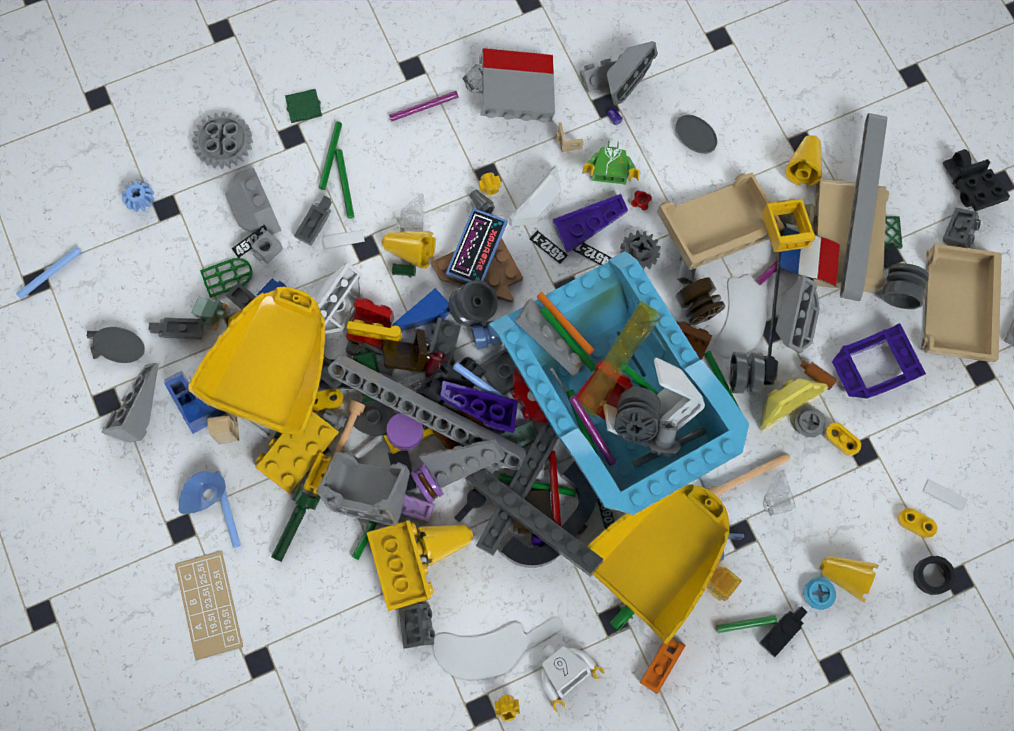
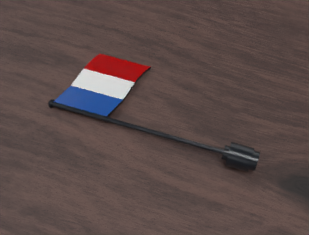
(814, 262)

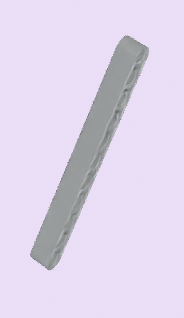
(863, 207)
(419, 404)

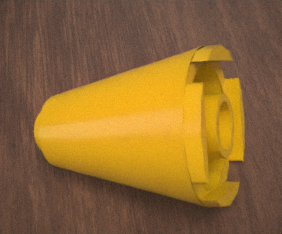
(806, 162)
(411, 246)
(442, 541)
(849, 574)

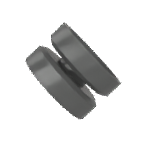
(473, 303)
(746, 373)

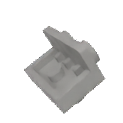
(596, 76)

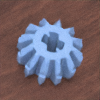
(143, 191)

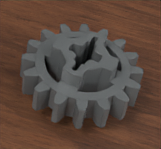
(648, 252)

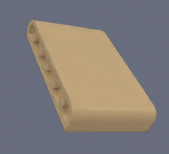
(718, 222)
(832, 222)
(963, 303)

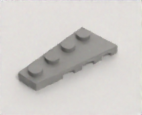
(544, 334)
(461, 461)

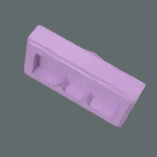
(417, 509)

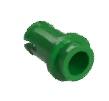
(621, 618)

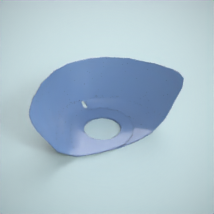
(192, 494)

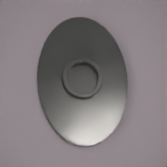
(696, 134)
(118, 344)
(374, 418)

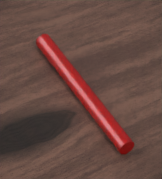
(554, 488)

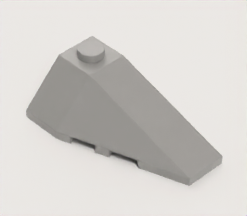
(134, 415)

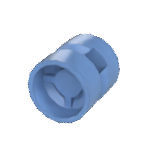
(484, 335)

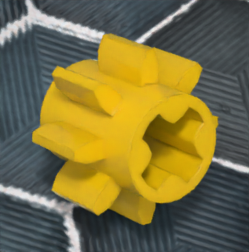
(489, 183)
(507, 707)

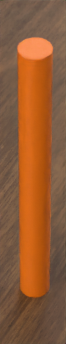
(565, 323)

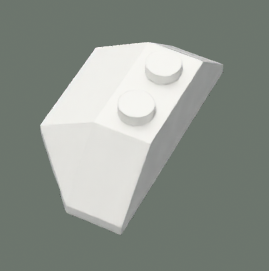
(539, 201)
(338, 297)

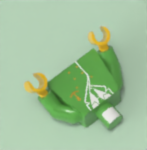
(611, 165)

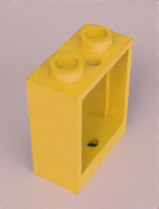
(788, 242)

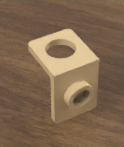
(565, 145)

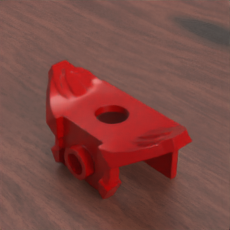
(529, 409)

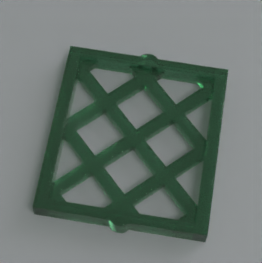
(898, 232)

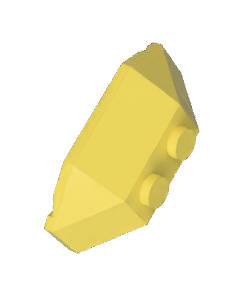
(789, 399)

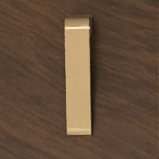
(224, 428)

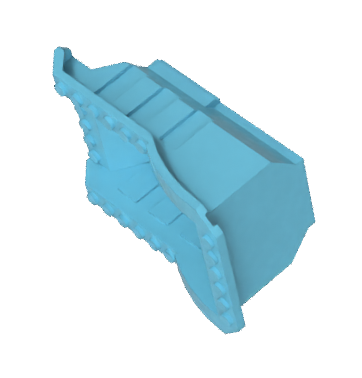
(599, 310)

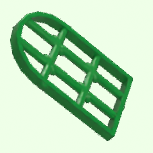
(233, 268)

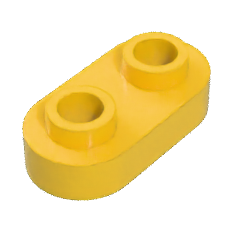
(324, 400)
(843, 438)
(917, 524)

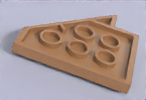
(500, 276)

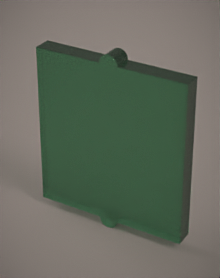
(303, 105)

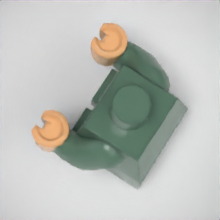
(209, 311)

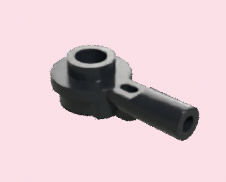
(474, 500)

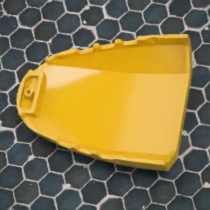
(267, 362)
(664, 556)

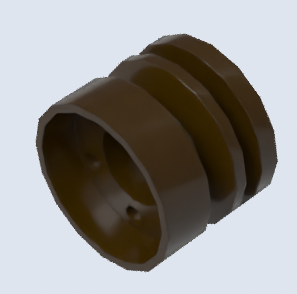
(699, 299)

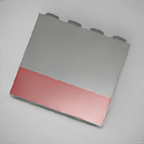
(517, 85)

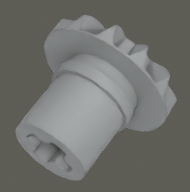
(664, 442)

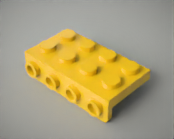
(295, 454)
(400, 565)

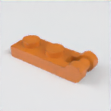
(661, 666)

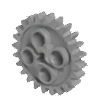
(239, 139)

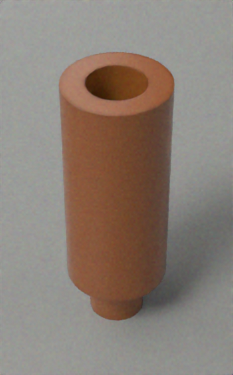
(818, 374)

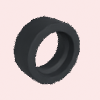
(947, 568)

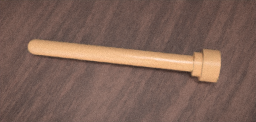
(355, 410)
(718, 490)

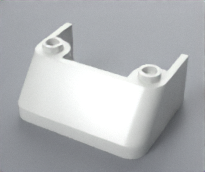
(678, 399)

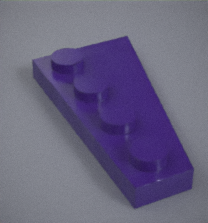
(586, 222)

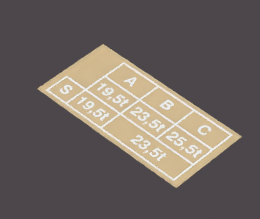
(208, 605)

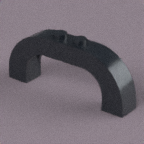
(576, 524)

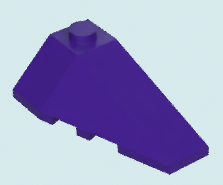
(487, 407)

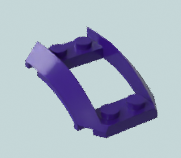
(901, 350)

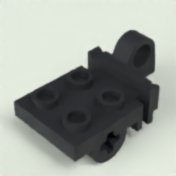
(978, 185)
(432, 387)

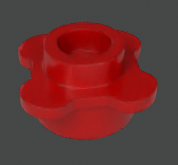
(644, 196)

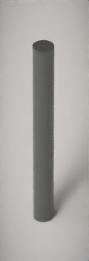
(682, 440)

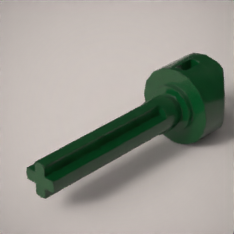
(303, 502)

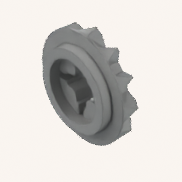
(817, 418)

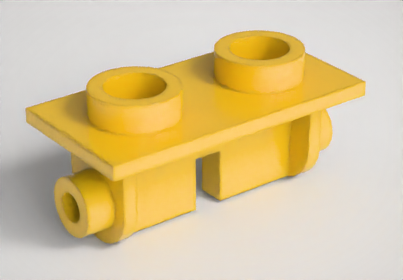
(317, 473)

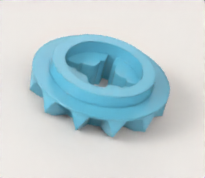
(826, 587)

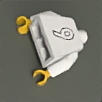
(564, 671)

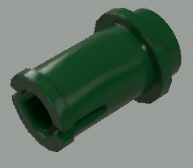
(404, 270)

